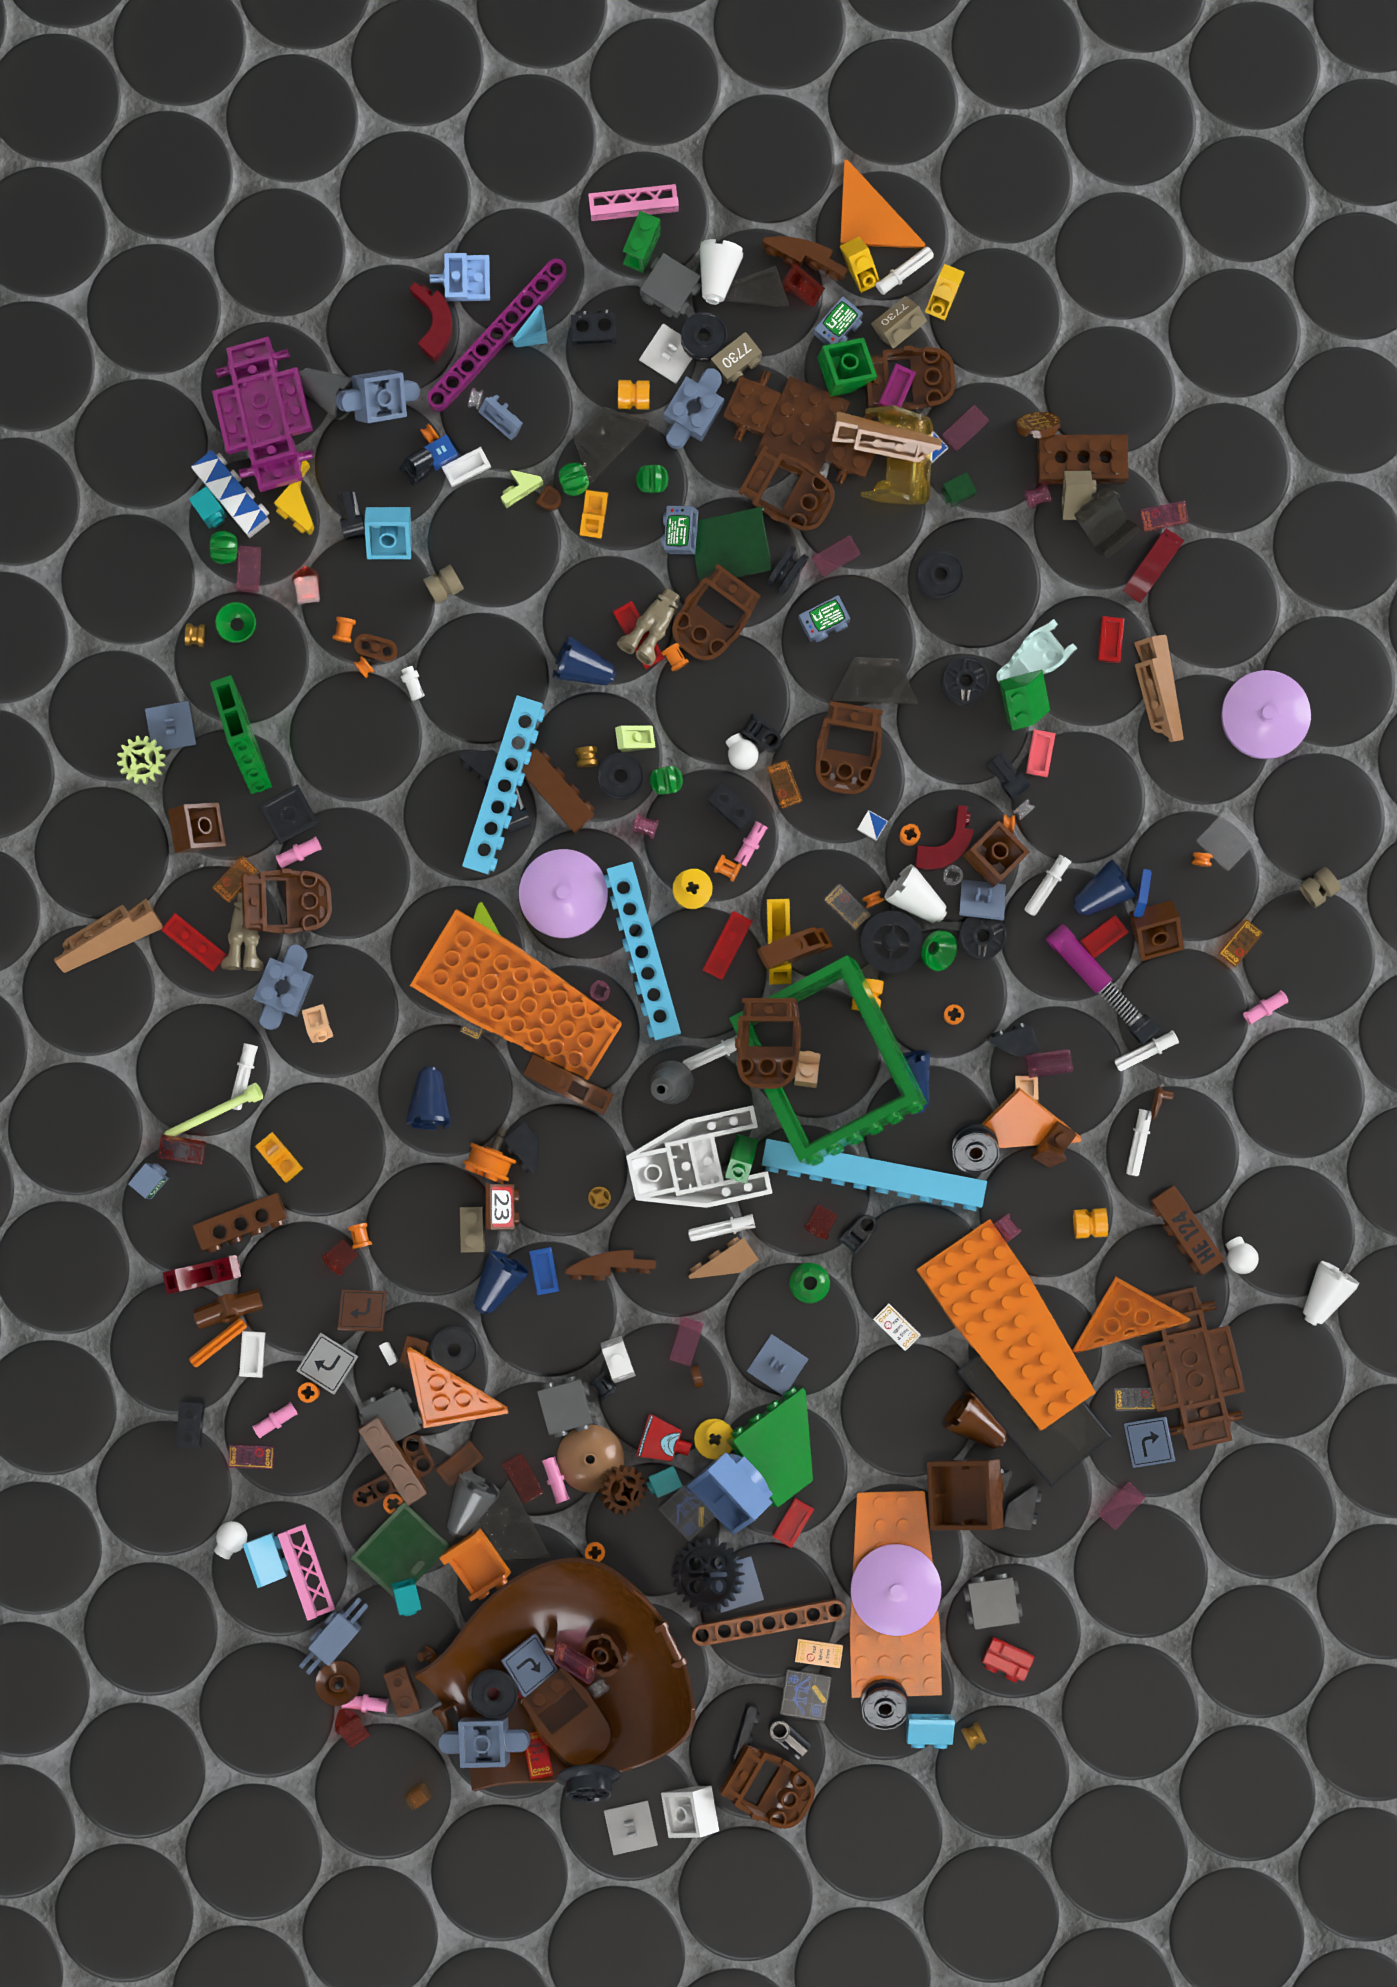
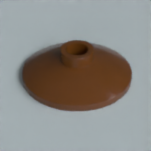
(330, 1675)

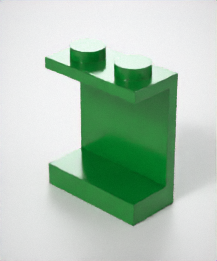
(641, 241)

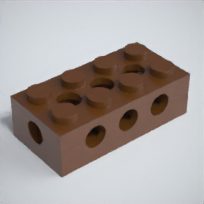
(1089, 446)

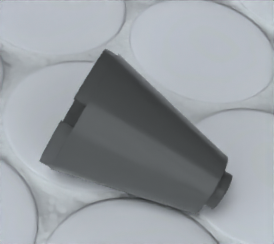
(323, 389)
(671, 1082)
(469, 1503)

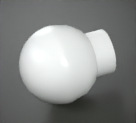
(742, 752)
(1241, 1256)
(230, 1539)

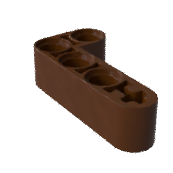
(413, 1457)

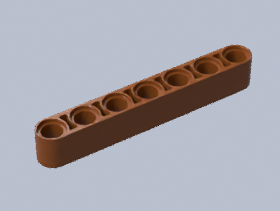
(757, 1618)

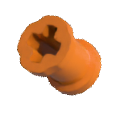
(344, 629)
(675, 657)
(916, 832)
(727, 868)
(359, 1235)
(303, 1397)

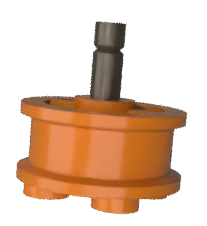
(490, 1160)

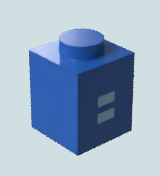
(442, 452)

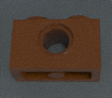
(402, 1690)

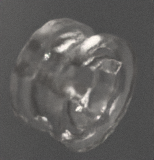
(475, 398)
(1024, 809)
(955, 869)
(599, 1688)

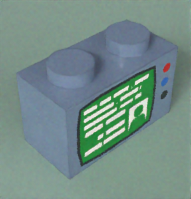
(839, 323)
(680, 530)
(824, 619)
(149, 1180)

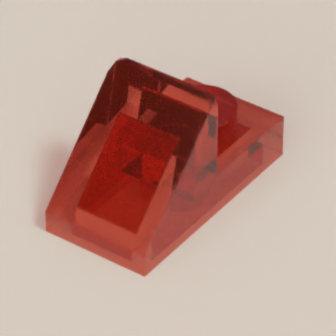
(802, 285)

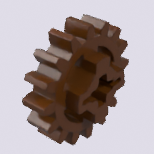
(628, 1494)

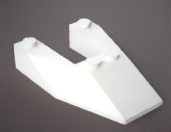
(685, 1164)

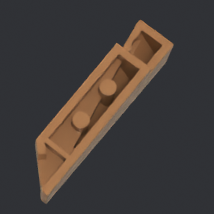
(883, 438)
(1158, 686)
(108, 934)

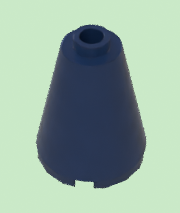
(582, 664)
(1104, 890)
(920, 1066)
(429, 1102)
(498, 1281)

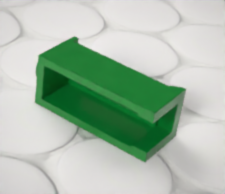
(741, 1158)

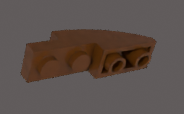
(800, 250)
(793, 947)
(568, 1084)
(600, 1265)

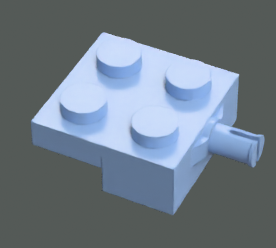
(465, 277)

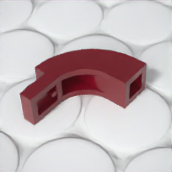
(440, 334)
(1153, 565)
(940, 857)
(201, 1274)

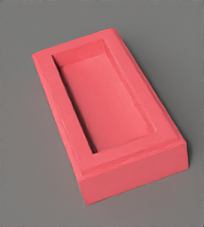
(1040, 753)

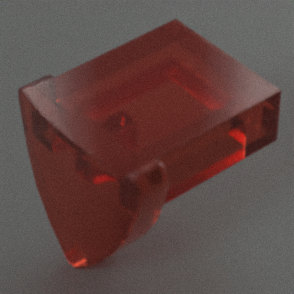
(306, 585)
(821, 1222)
(340, 1257)
(350, 1727)

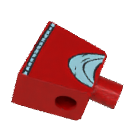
(661, 1440)

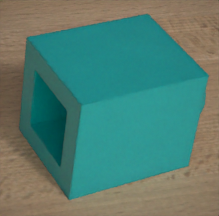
(664, 1481)
(406, 1597)

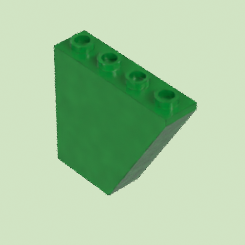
(240, 734)
(778, 1445)

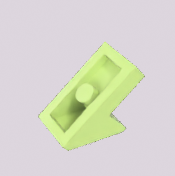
(526, 484)
(634, 738)

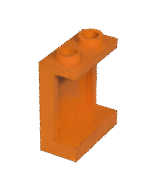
(477, 1564)

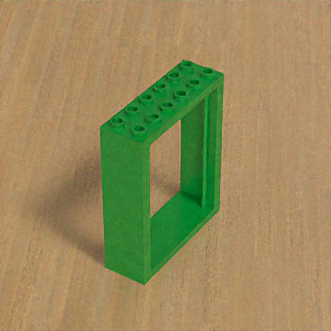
(852, 1133)

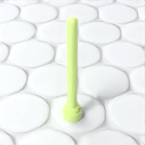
(252, 1093)

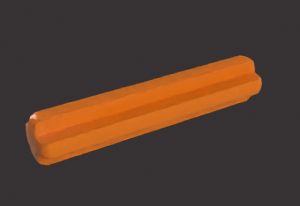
(218, 1342)

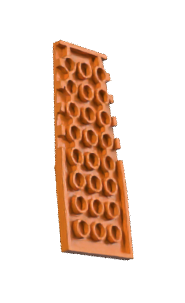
(514, 996)
(1007, 1323)
(907, 1658)

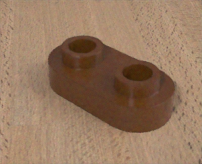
(376, 648)

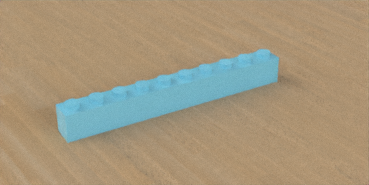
(879, 1174)

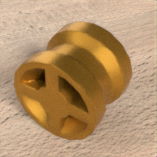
(195, 635)
(586, 756)
(599, 1197)
(974, 1735)

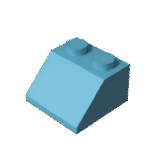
(388, 532)
(266, 1559)
(930, 1729)

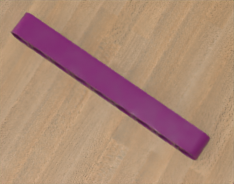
(494, 346)

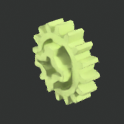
(135, 767)

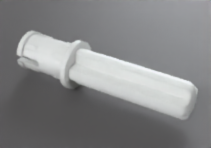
(903, 271)
(1047, 885)
(1146, 1051)
(711, 1054)
(244, 1070)
(1139, 1142)
(721, 1228)

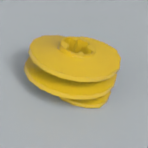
(697, 878)
(702, 1435)

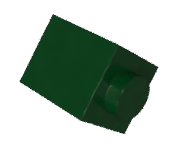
(958, 490)

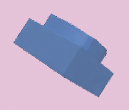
(732, 1491)

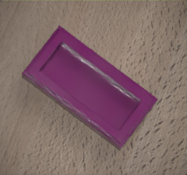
(897, 386)

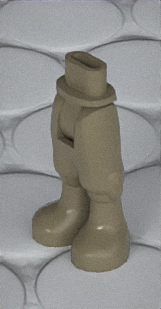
(655, 621)
(236, 937)

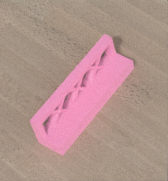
(632, 208)
(298, 1575)

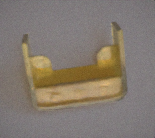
(905, 480)

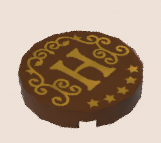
(1038, 424)

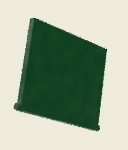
(734, 542)
(400, 1548)

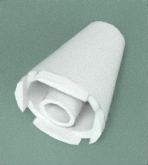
(718, 268)
(916, 896)
(1327, 1292)

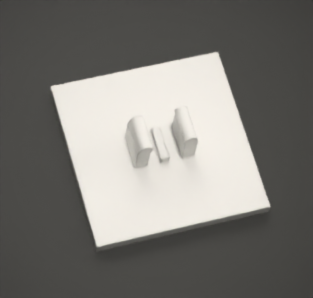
(666, 354)

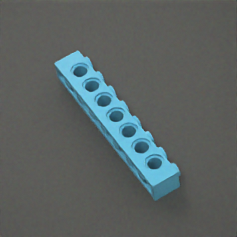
(521, 708)
(626, 874)

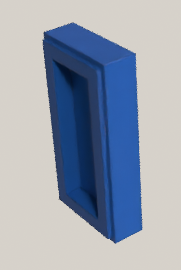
(1142, 893)
(544, 1271)

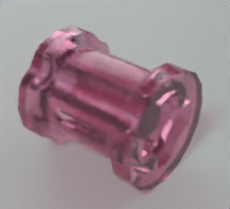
(1037, 496)
(645, 826)
(593, 989)
(1007, 1228)

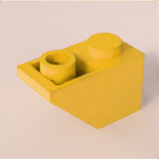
(860, 263)
(944, 292)

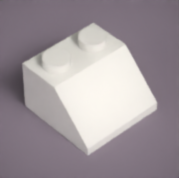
(690, 1812)

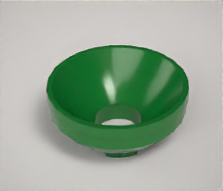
(228, 614)
(944, 950)
(797, 1279)

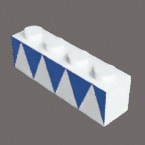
(231, 495)

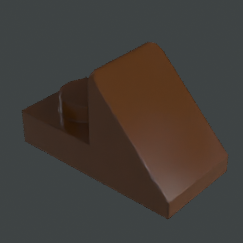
(1052, 1148)

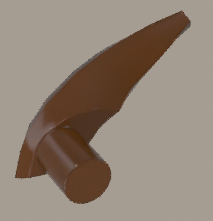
(1157, 1100)
(428, 1654)

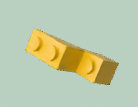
(292, 505)
(778, 927)

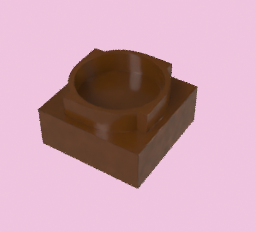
(965, 1494)

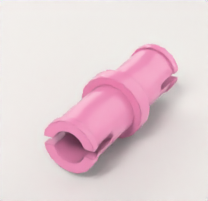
(750, 843)
(298, 852)
(1265, 1007)
(275, 1420)
(555, 1479)
(368, 1703)

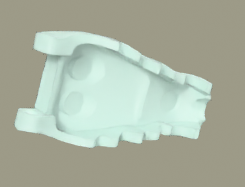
(1037, 652)

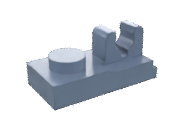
(500, 417)

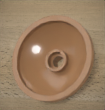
(577, 1446)

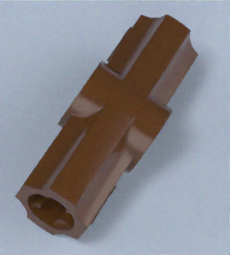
(228, 1308)

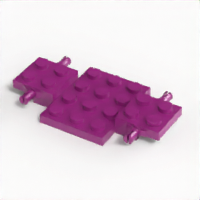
(263, 413)

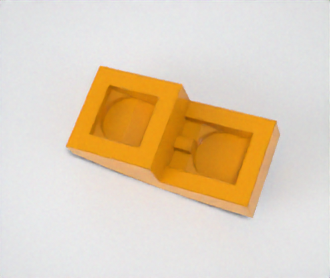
(593, 514)
(279, 1157)

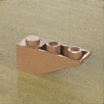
(732, 1260)

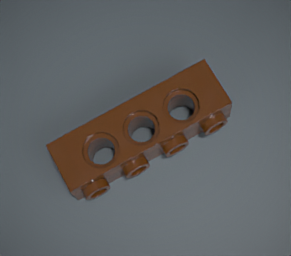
(206, 1230)

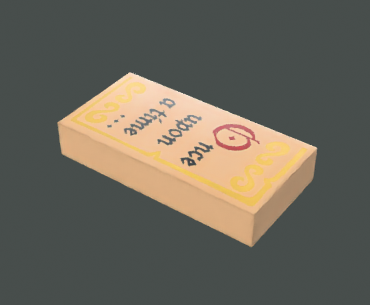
(819, 1653)

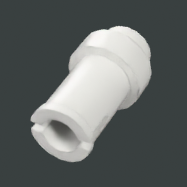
(410, 677)

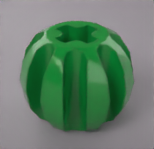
(652, 478)
(573, 479)
(223, 547)
(666, 780)

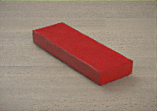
(627, 619)
(194, 942)
(727, 945)

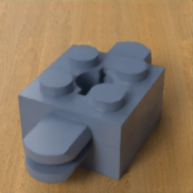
(378, 396)
(693, 408)
(283, 987)
(335, 1637)
(484, 1742)

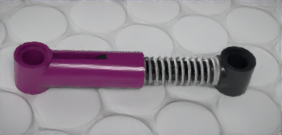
(1066, 945)

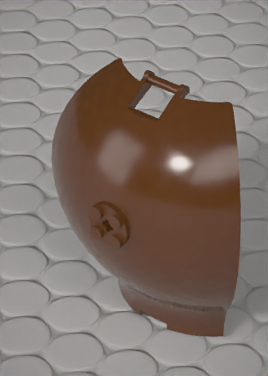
(604, 1620)

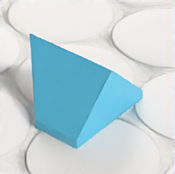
(533, 330)

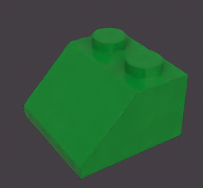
(846, 366)
(1024, 699)

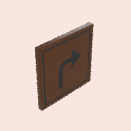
(362, 1310)

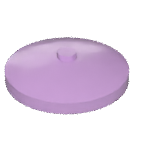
(1265, 714)
(563, 893)
(895, 1589)

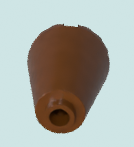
(975, 1422)

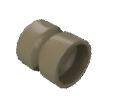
(443, 584)
(1325, 881)

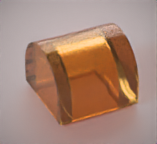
(418, 1796)

